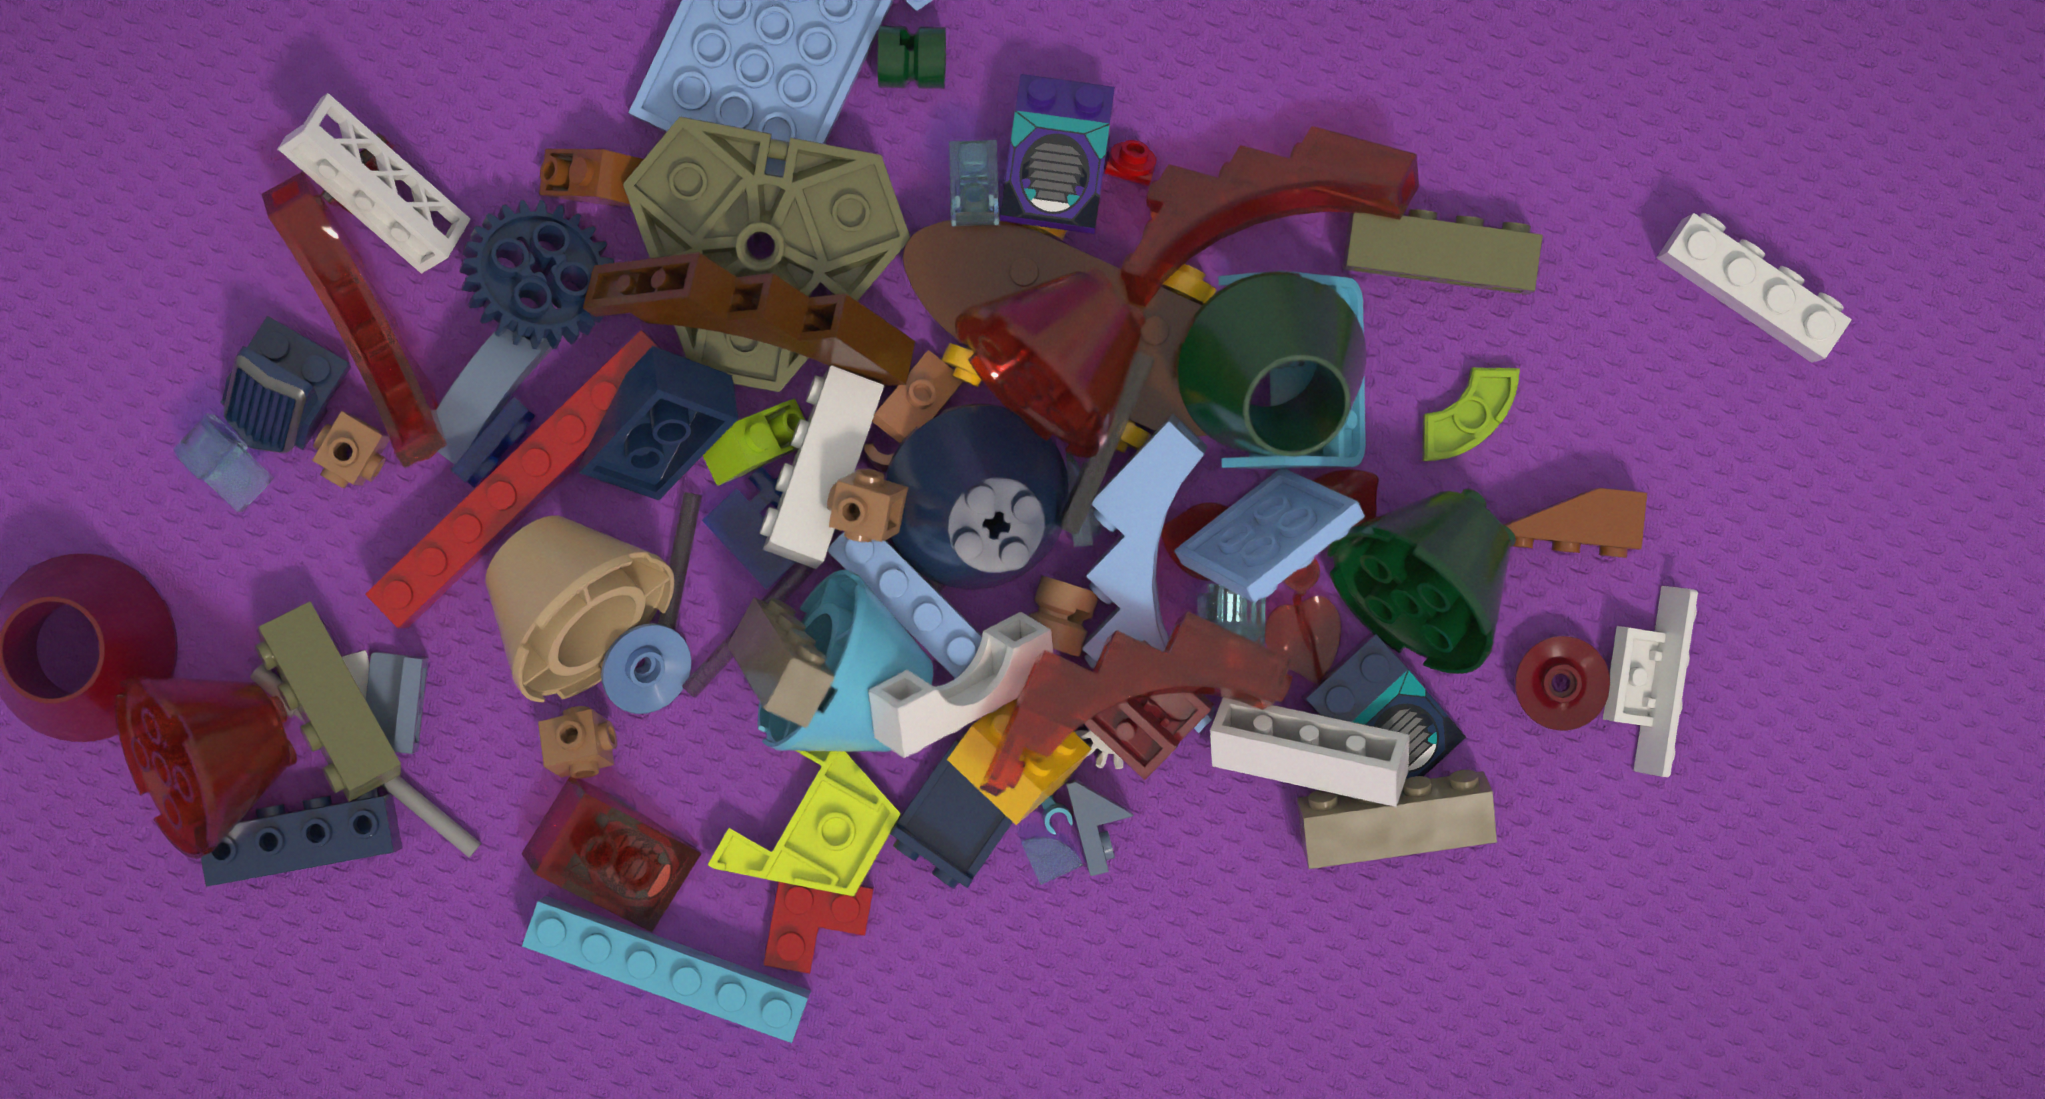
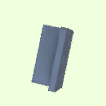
(397, 697)

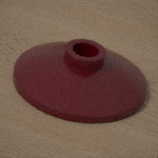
(1586, 686)

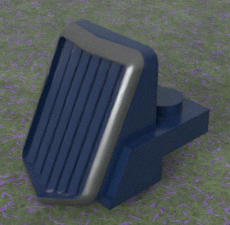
(280, 388)

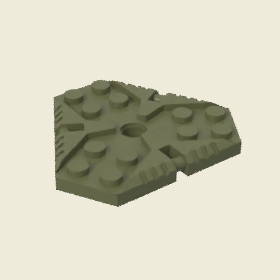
(827, 216)

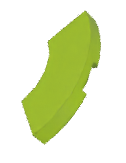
(1472, 416)

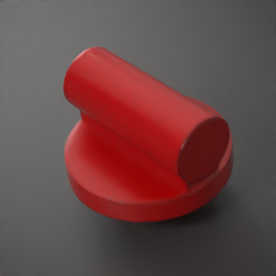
(1131, 162)

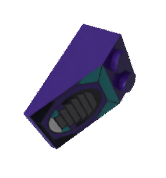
(1057, 153)

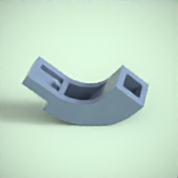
(485, 389)

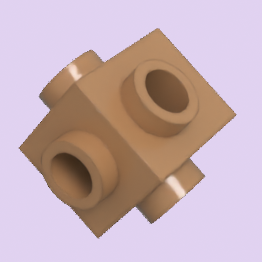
(366, 446)
(866, 506)
(577, 743)

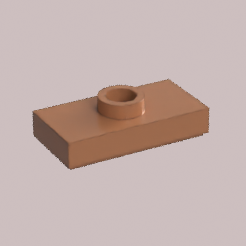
(920, 400)

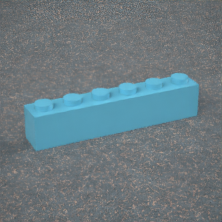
(666, 968)

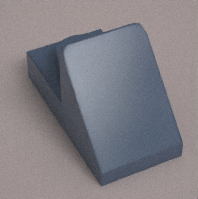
(1090, 811)

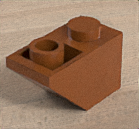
(587, 175)

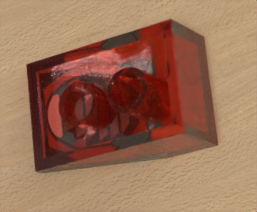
(609, 854)

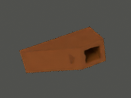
(1594, 518)

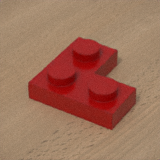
(799, 915)

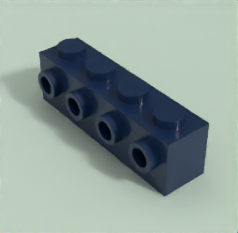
(305, 838)

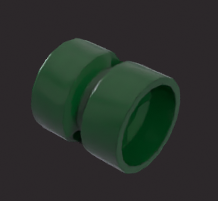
(911, 57)

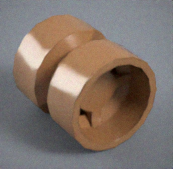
(1064, 610)

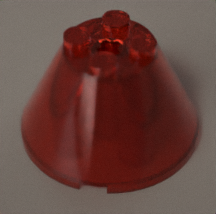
(1057, 355)
(201, 752)

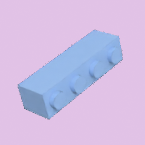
(911, 601)

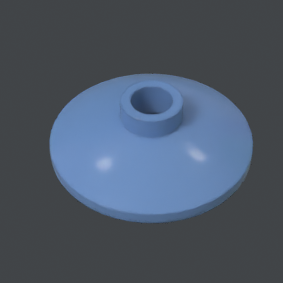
(657, 680)

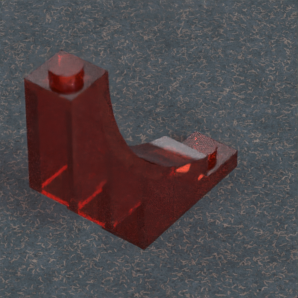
(1065, 695)

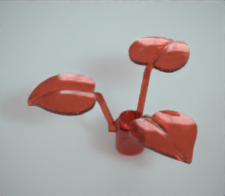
(1309, 628)

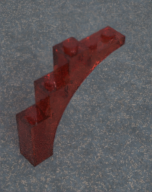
(1256, 187)
(361, 317)

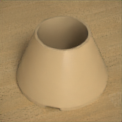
(566, 599)

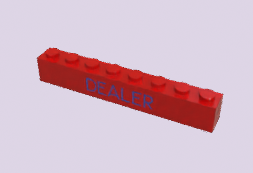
(503, 496)

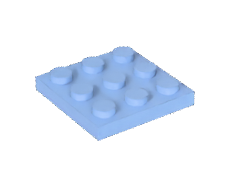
(1269, 534)

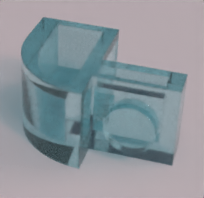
(222, 462)

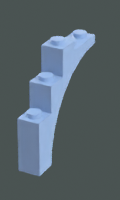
(1137, 506)

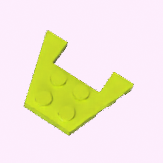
(827, 839)

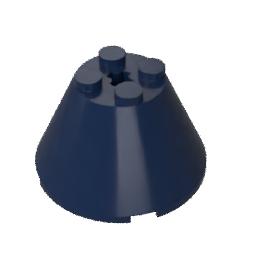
(978, 496)

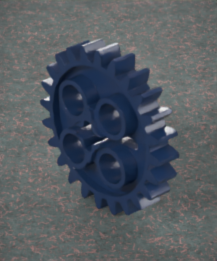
(535, 273)

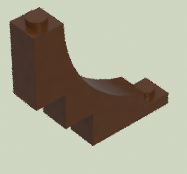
(761, 307)

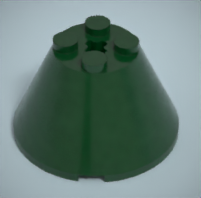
(1428, 578)

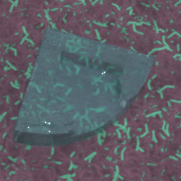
(1050, 857)

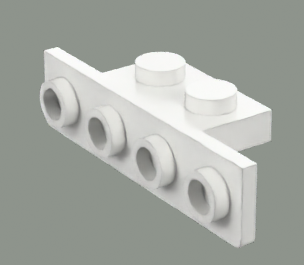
(1650, 679)

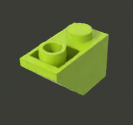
(754, 442)

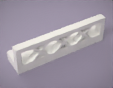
(373, 194)

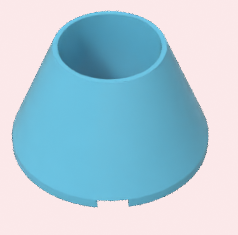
(862, 651)

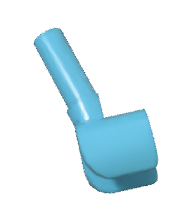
(1050, 807)

